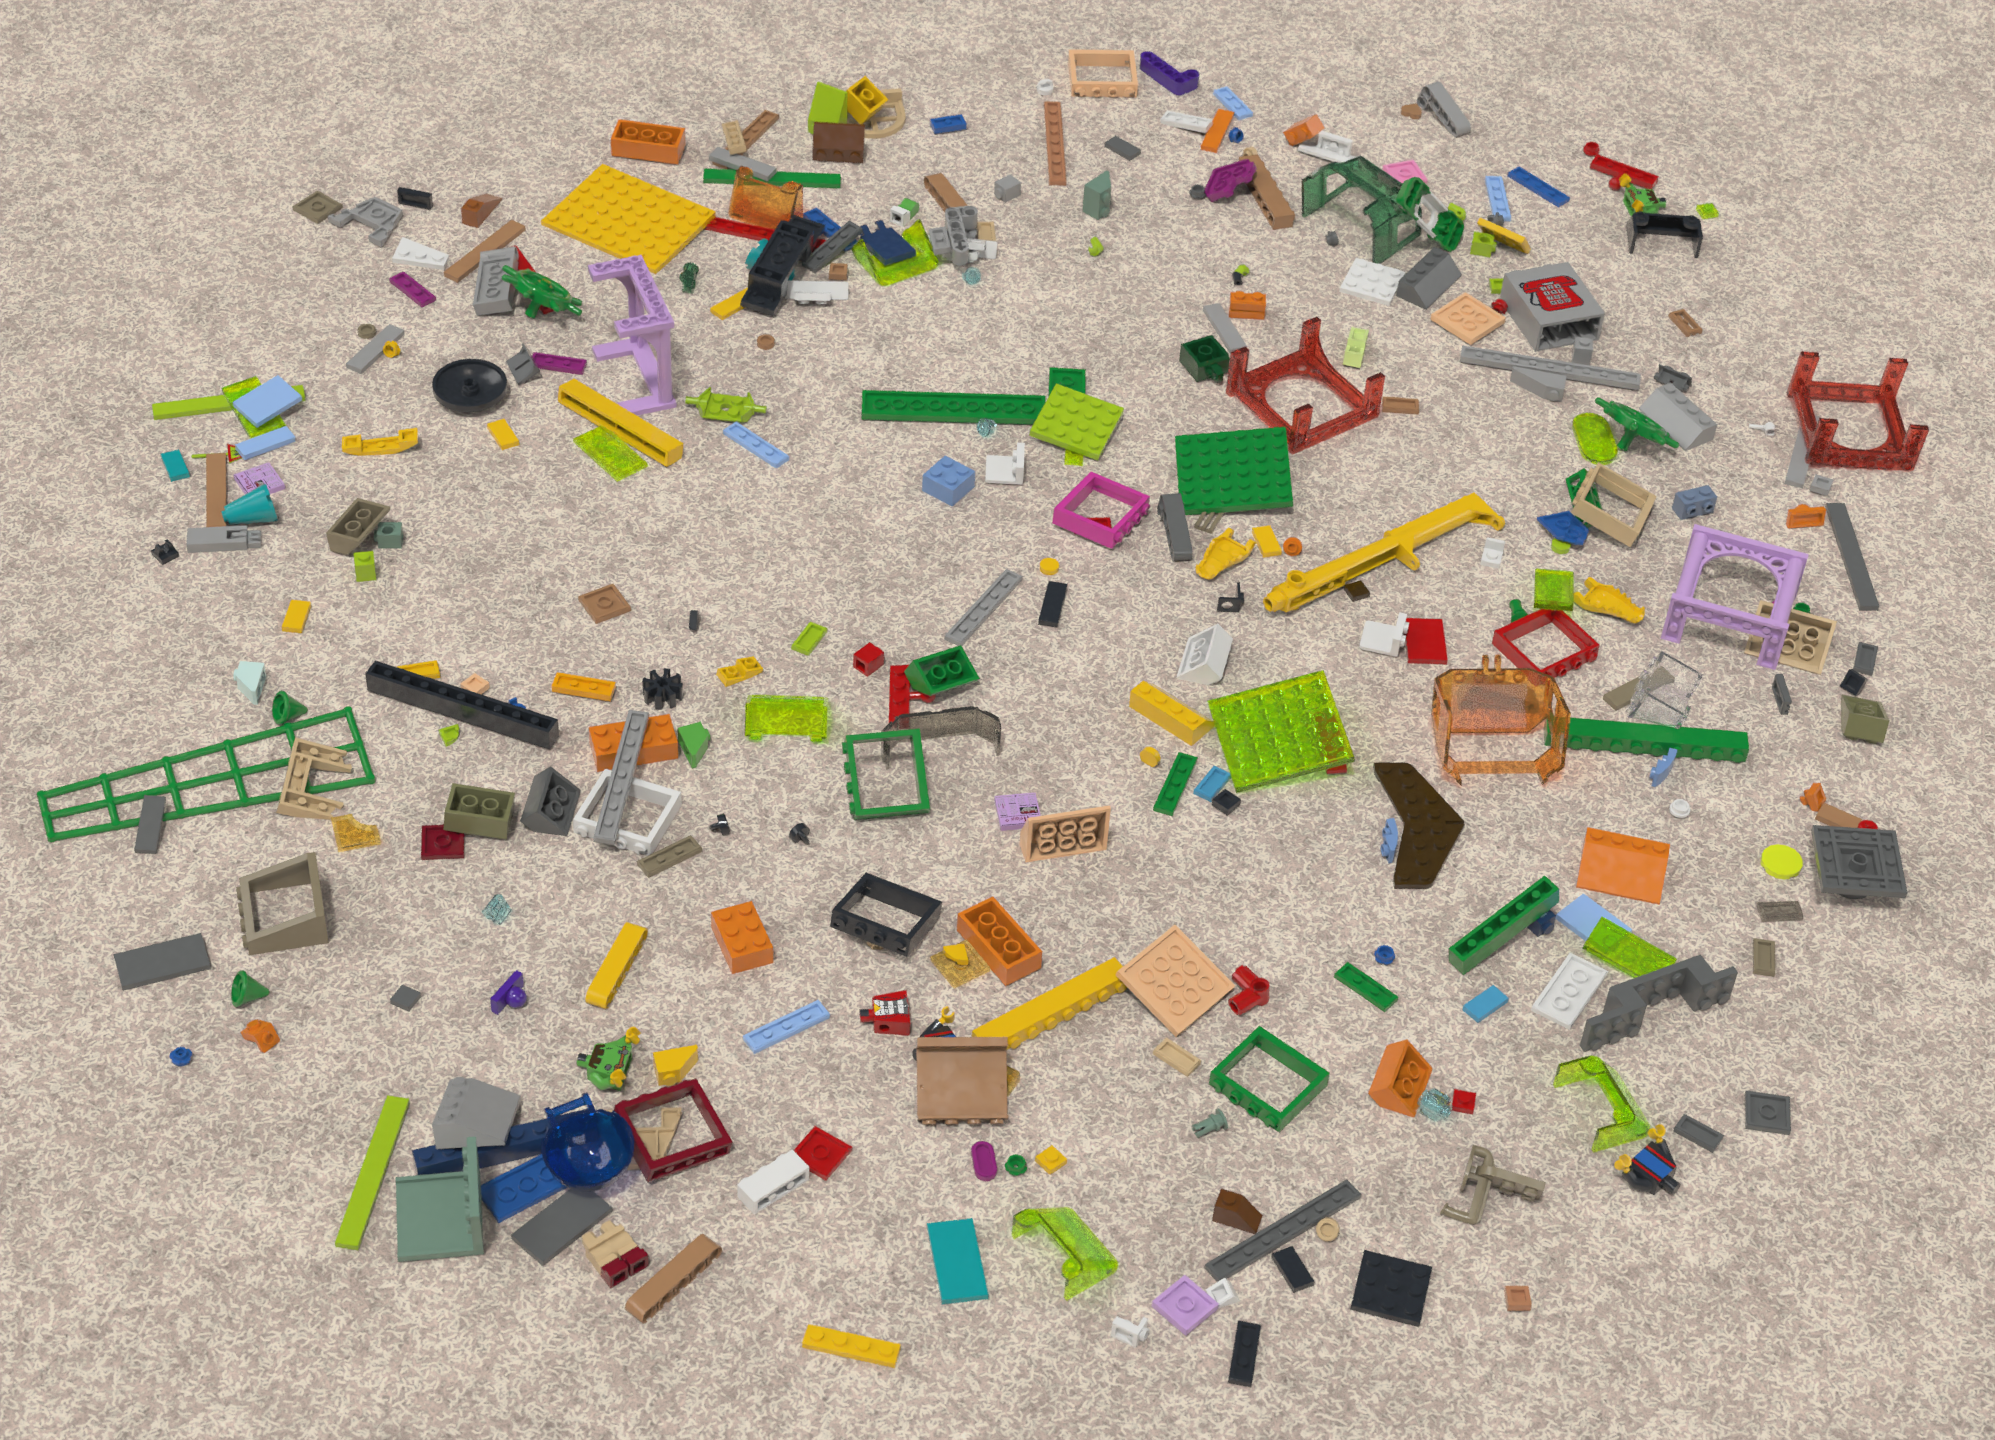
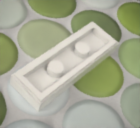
(1186, 121)

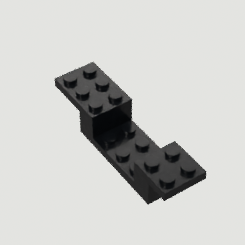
(771, 271)

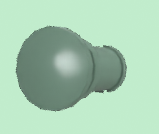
(1212, 1123)

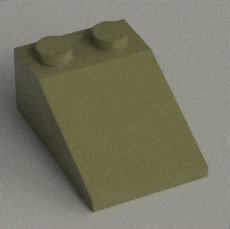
(1863, 719)

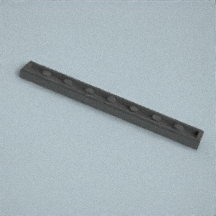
(1852, 557)
(1282, 1231)

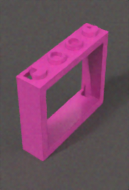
(1067, 519)

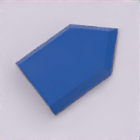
(1565, 527)

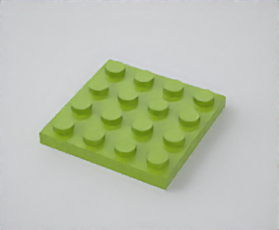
(1076, 421)

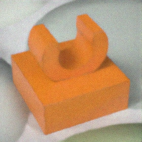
(1814, 797)

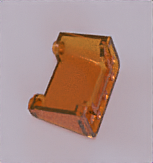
(763, 203)

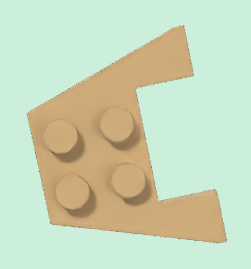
(658, 1139)

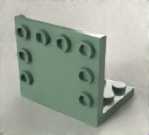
(441, 1212)

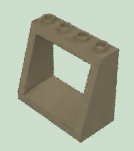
(291, 934)

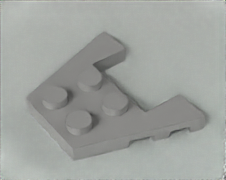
(373, 213)

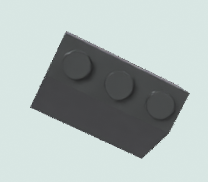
(550, 803)

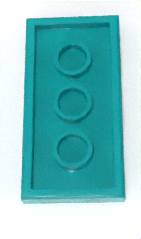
(957, 1261)

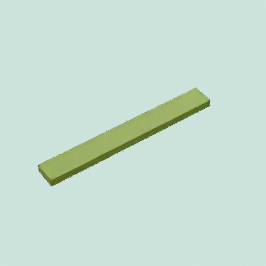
(198, 406)
(372, 1173)

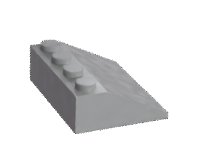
(474, 1110)

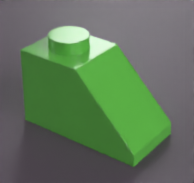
(694, 742)

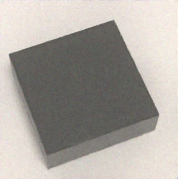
(405, 998)

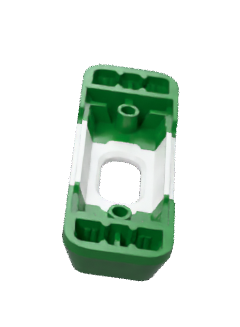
(1444, 224)

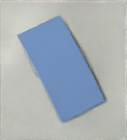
(1663, 767)
(1390, 837)

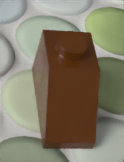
(1236, 1212)

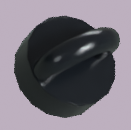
(722, 824)
(800, 832)

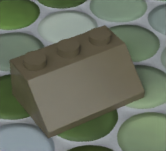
(355, 525)

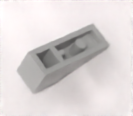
(1543, 384)

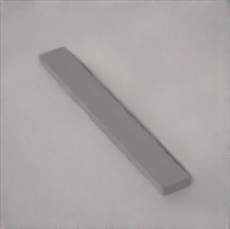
(621, 777)

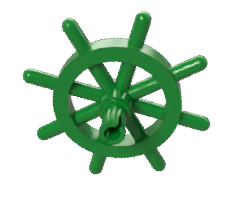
(541, 291)
(1635, 424)

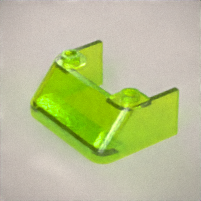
(1628, 1118)

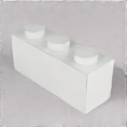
(772, 1181)

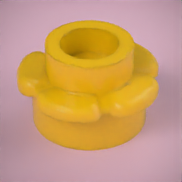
(388, 351)

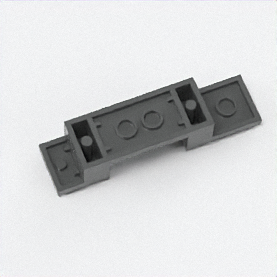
(1629, 999)

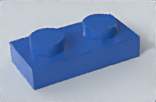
(948, 124)

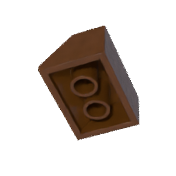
(838, 142)

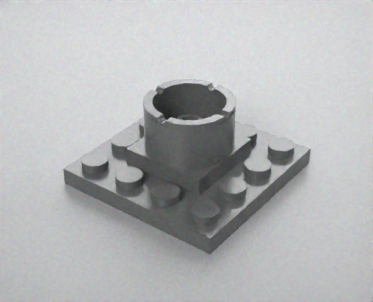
(1858, 862)

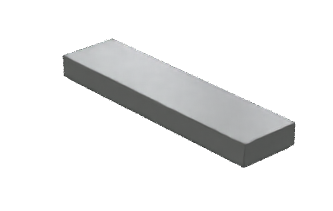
(736, 160)
(1224, 327)
(374, 349)

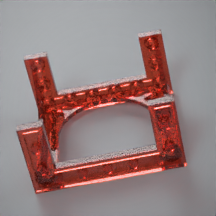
(1313, 358)
(1820, 435)

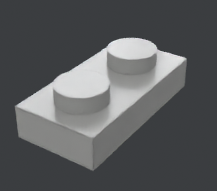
(939, 240)

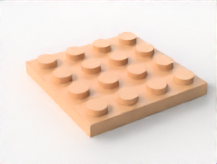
(1175, 980)

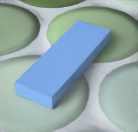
(1232, 103)
(265, 443)

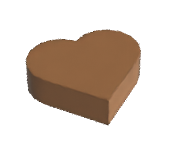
(1412, 111)

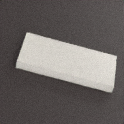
(1569, 991)

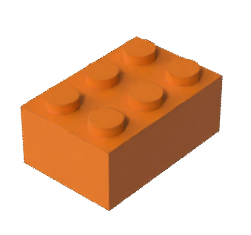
(742, 937)

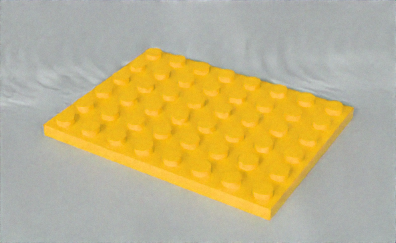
(628, 217)

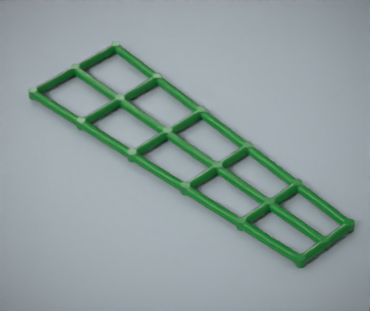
(174, 787)

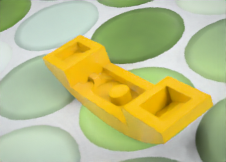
(380, 446)

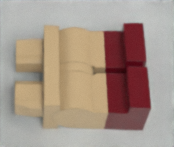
(614, 1253)

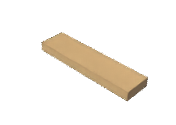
(734, 137)

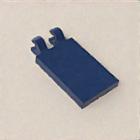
(886, 244)

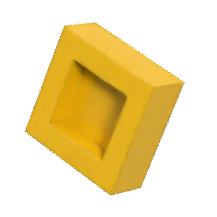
(1051, 1160)

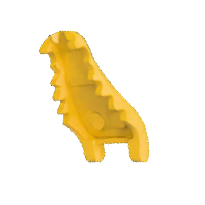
(1222, 554)
(1608, 600)

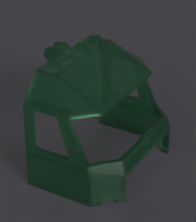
(1383, 211)

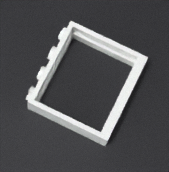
(639, 789)

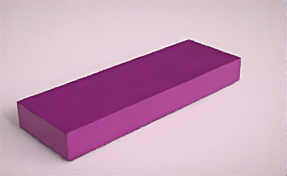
(412, 289)
(560, 363)

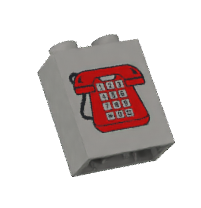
(1551, 306)

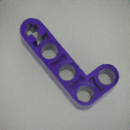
(1167, 76)

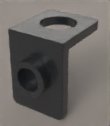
(1236, 601)

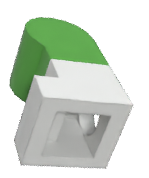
(905, 210)

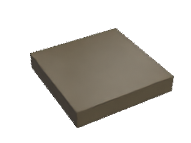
(317, 207)

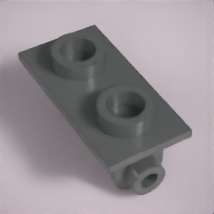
(1681, 381)

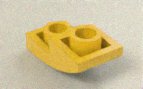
(742, 670)

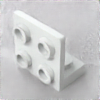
(1006, 468)

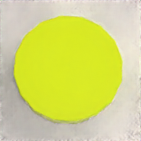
(1781, 861)

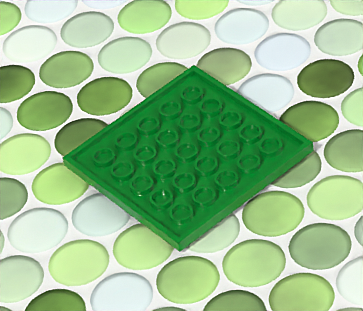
(1234, 471)

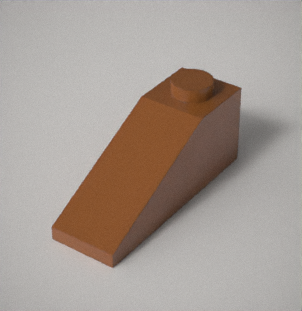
(478, 209)

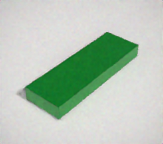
(1366, 987)

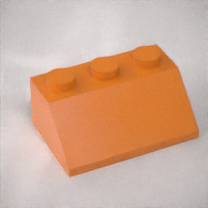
(1400, 1078)

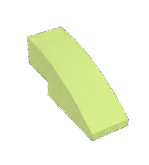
(1355, 347)

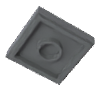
(1767, 1112)

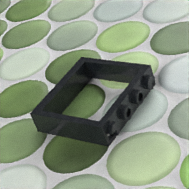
(893, 895)

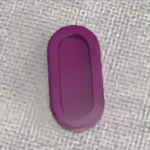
(984, 1161)

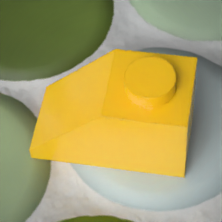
(674, 1064)

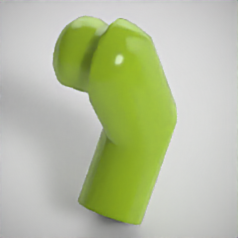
(1459, 211)
(1097, 247)

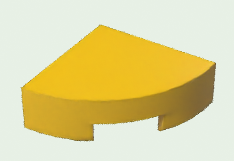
(956, 953)

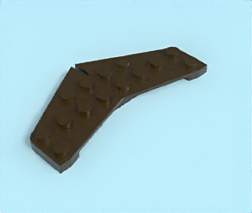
(1428, 824)

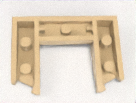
(304, 756)

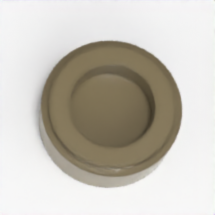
(366, 331)

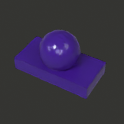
(509, 994)

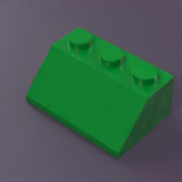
(941, 671)

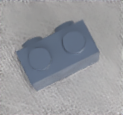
(1694, 502)

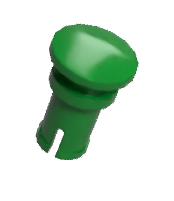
(1517, 610)

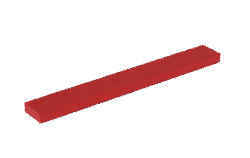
(744, 230)

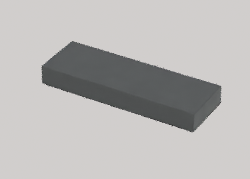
(150, 824)

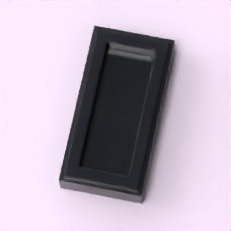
(415, 198)
(1292, 1269)

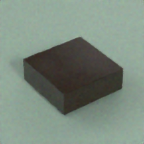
(1357, 591)

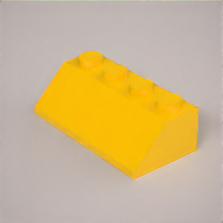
(1169, 712)

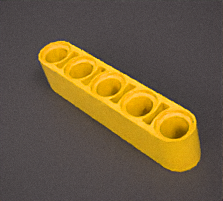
(615, 965)

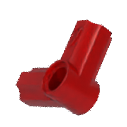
(1254, 991)

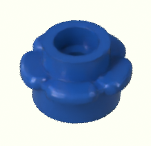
(1236, 135)
(1384, 954)
(181, 1060)

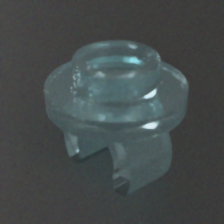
(971, 276)
(984, 427)

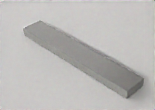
(1798, 467)
(983, 608)

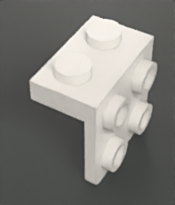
(1384, 637)

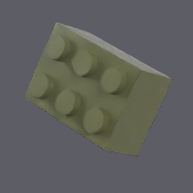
(479, 811)

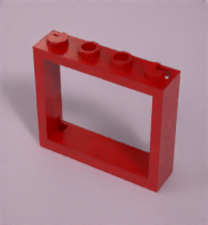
(1504, 635)

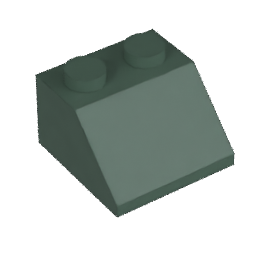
(1097, 196)

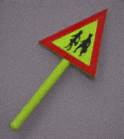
(232, 454)

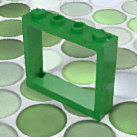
(919, 769)
(1284, 1054)

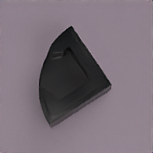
(693, 619)

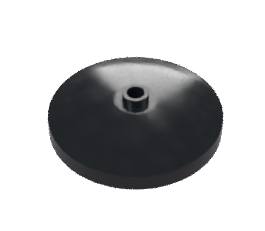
(469, 385)

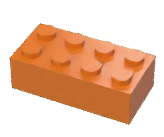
(648, 141)
(657, 745)
(999, 940)

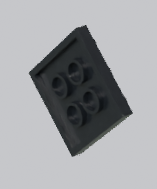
(1391, 1288)

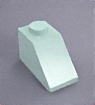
(250, 679)

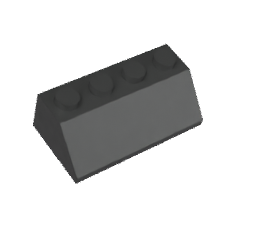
(1428, 279)

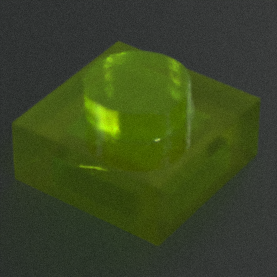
(1707, 211)

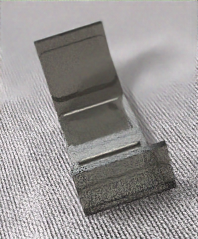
(945, 724)

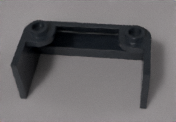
(1664, 225)

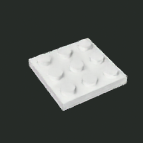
(1372, 281)

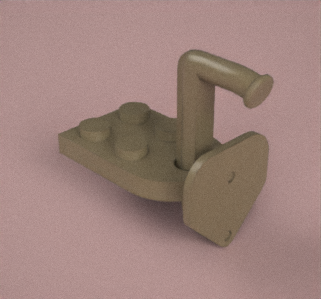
(1486, 1176)

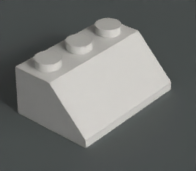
(1205, 656)

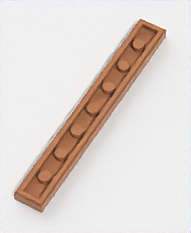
(1054, 143)

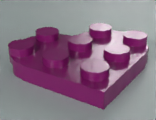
(1227, 177)

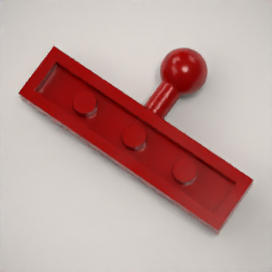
(1617, 169)
(900, 693)

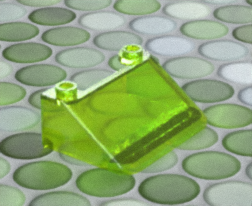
(901, 270)
(786, 716)
(1088, 1257)

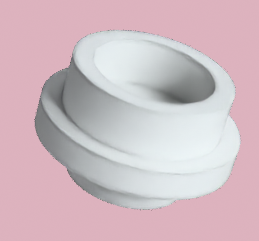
(1679, 808)

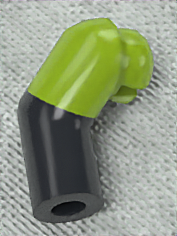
(1241, 270)

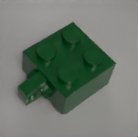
(1205, 359)

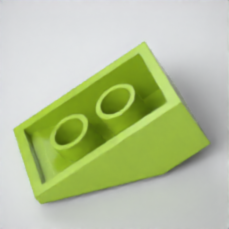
(828, 105)

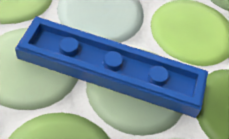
(1538, 186)
(830, 226)

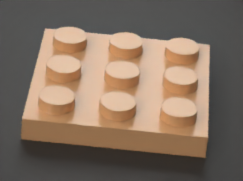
(1468, 318)

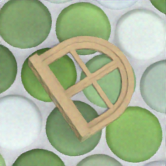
(894, 101)

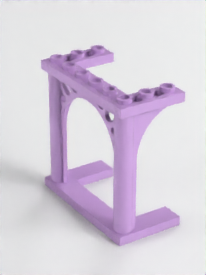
(640, 328)
(1772, 630)

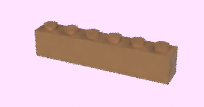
(1268, 196)

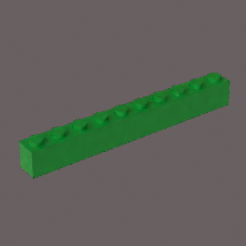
(1654, 739)

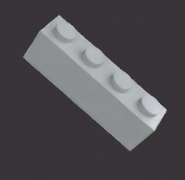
(1679, 417)

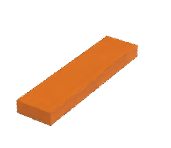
(1217, 131)

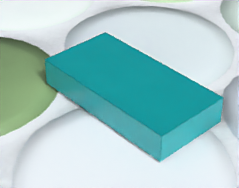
(175, 465)

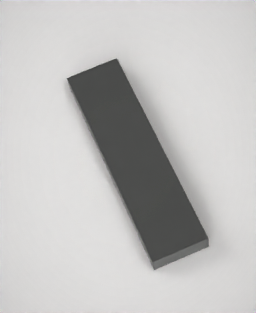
(832, 246)

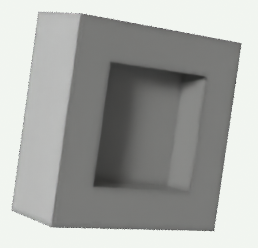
(1821, 485)

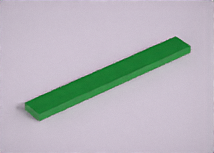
(811, 180)

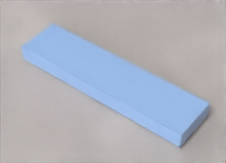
(1497, 196)
(756, 445)
(786, 1026)

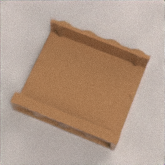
(961, 1080)

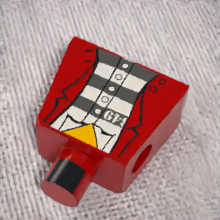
(888, 1014)

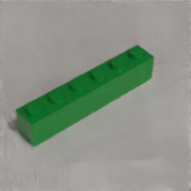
(1503, 925)

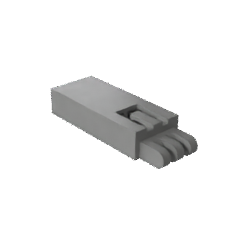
(222, 539)

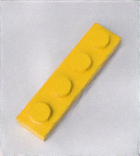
(851, 1345)

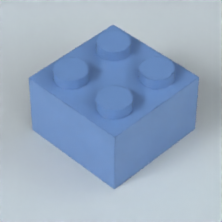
(948, 481)

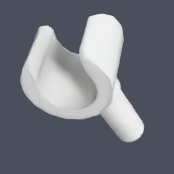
(1768, 428)

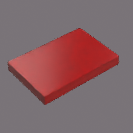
(1425, 641)

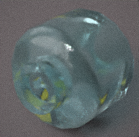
(1434, 1104)

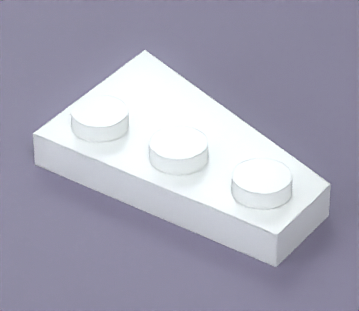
(419, 255)

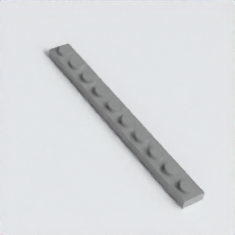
(1572, 370)

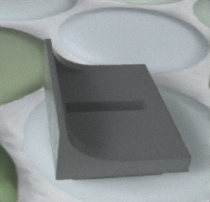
(522, 365)

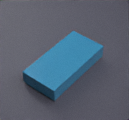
(1212, 783)
(1485, 1003)

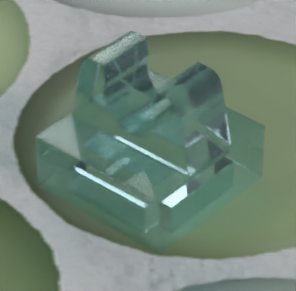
(497, 909)

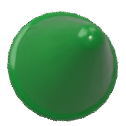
(286, 708)
(246, 989)

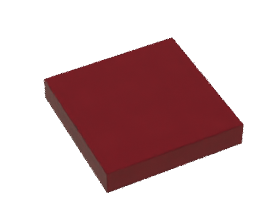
(440, 843)

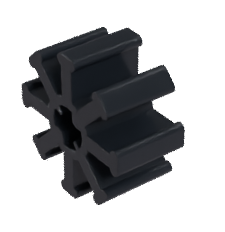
(662, 689)

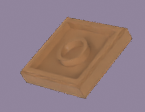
(604, 603)

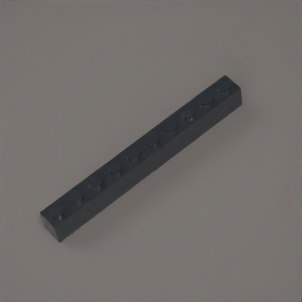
(462, 704)

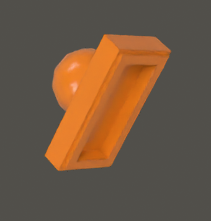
(1805, 516)

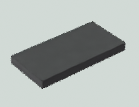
(161, 961)
(561, 1224)

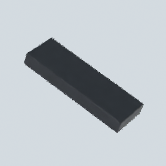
(1052, 604)
(1244, 1353)

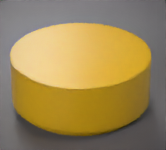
(1049, 566)
(1150, 756)

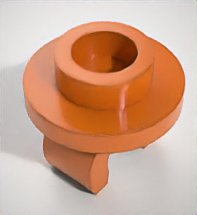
(1292, 546)

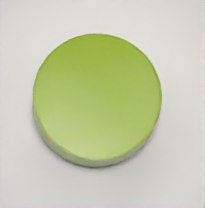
(1560, 547)

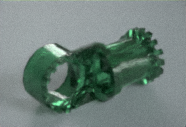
(688, 276)

